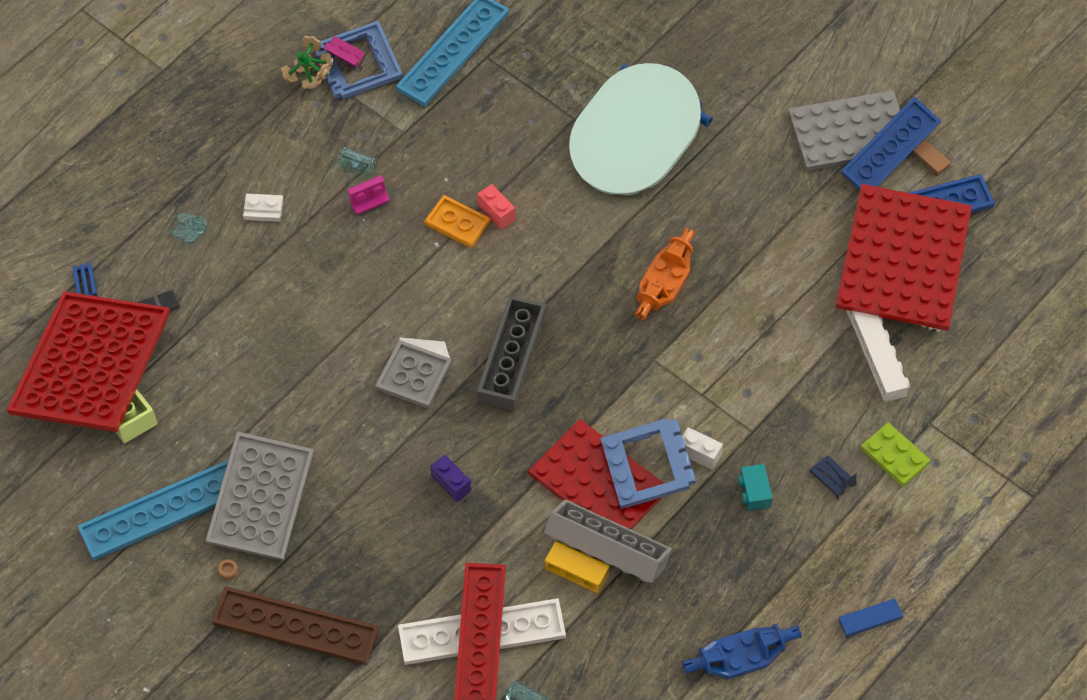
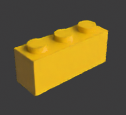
(577, 567)

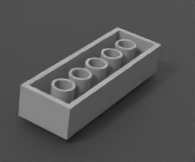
(607, 541)

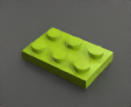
(895, 454)

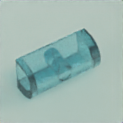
(357, 161)
(520, 691)

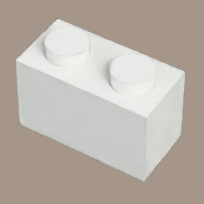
(702, 448)

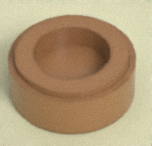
(228, 569)

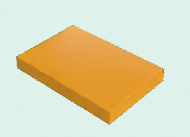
(457, 221)

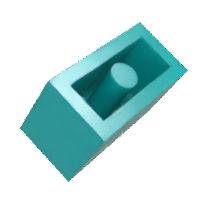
(755, 486)

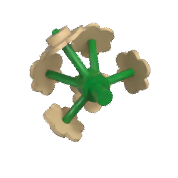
(305, 63)

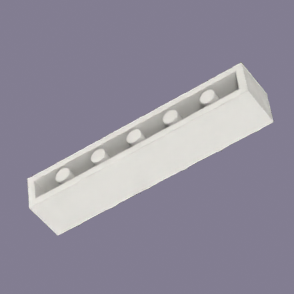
(880, 355)

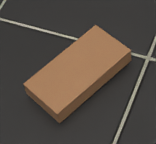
(931, 157)

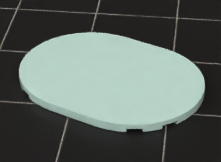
(635, 129)

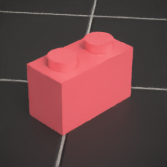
(496, 206)

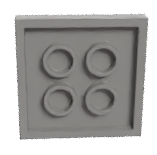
(413, 374)

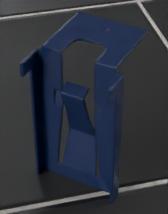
(830, 470)

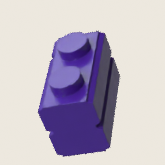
(451, 478)

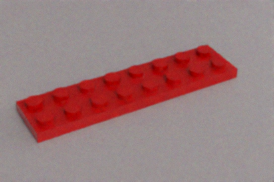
(480, 632)

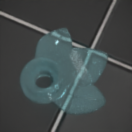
(187, 227)

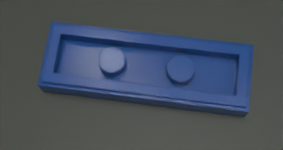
(870, 617)

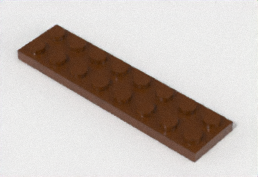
(295, 625)

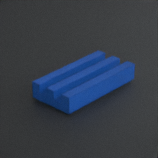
(82, 269)

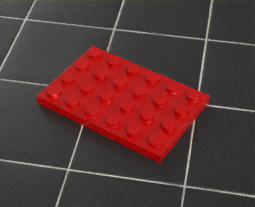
(580, 473)

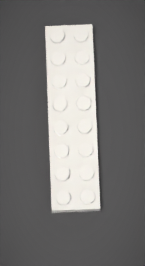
(520, 626)

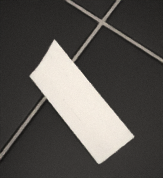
(435, 346)

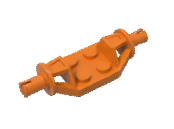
(665, 275)

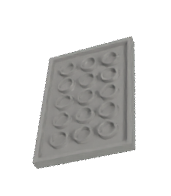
(839, 129)
(260, 496)

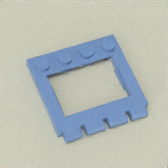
(381, 52)
(620, 467)

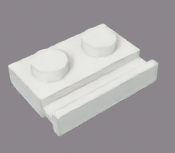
(263, 207)

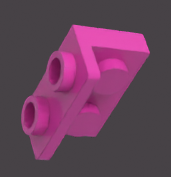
(344, 51)
(368, 195)

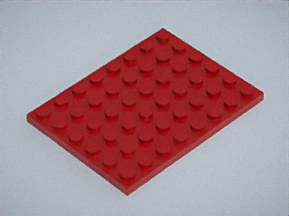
(904, 257)
(89, 361)

